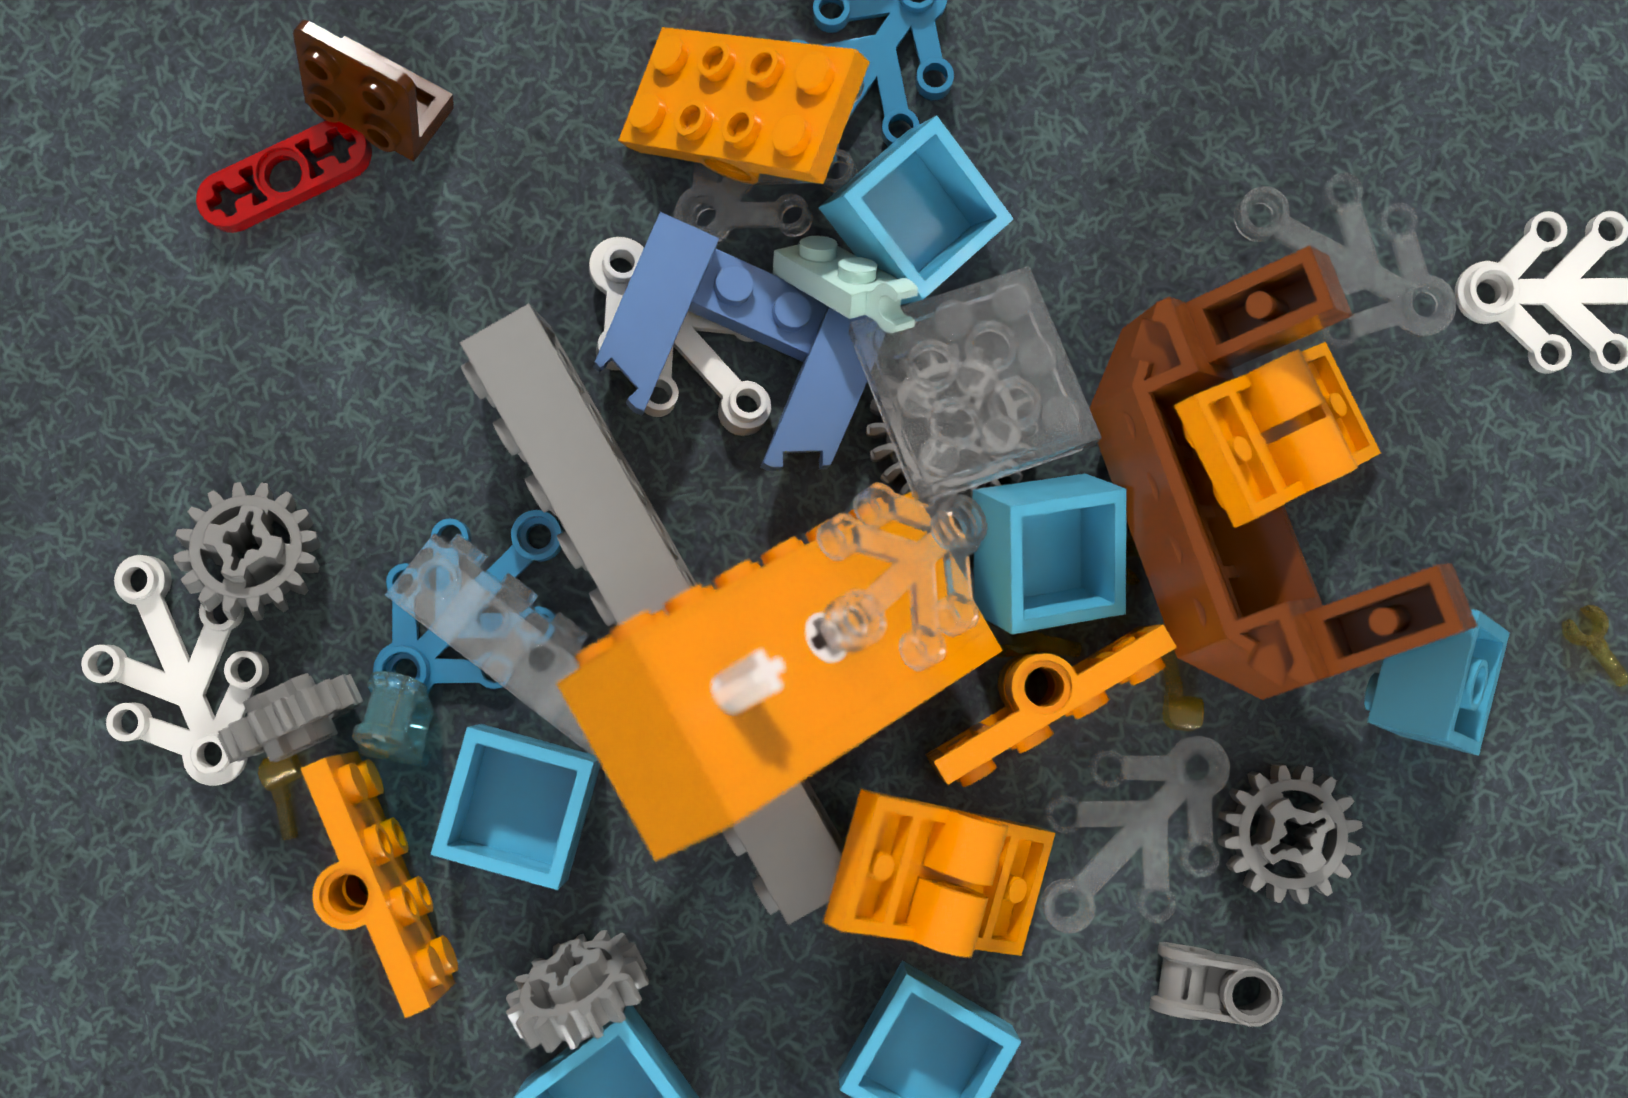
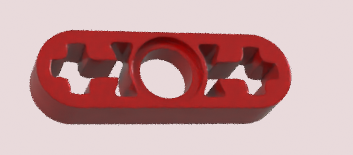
(261, 164)

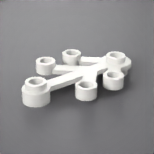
(1560, 292)
(687, 343)
(183, 678)

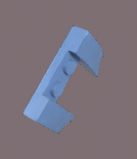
(687, 273)

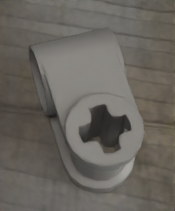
(1201, 985)

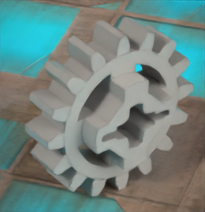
(233, 528)
(290, 718)
(1305, 856)
(577, 991)

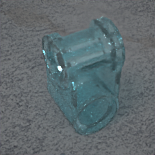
(396, 720)

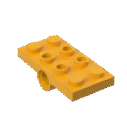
(744, 104)
(1277, 432)
(1070, 691)
(938, 876)
(396, 904)

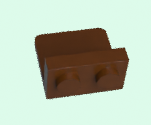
(368, 92)

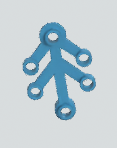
(882, 53)
(427, 648)

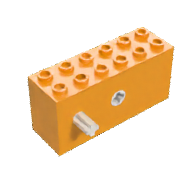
(743, 692)

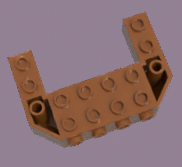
(1243, 594)

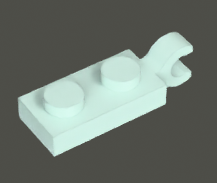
(845, 282)

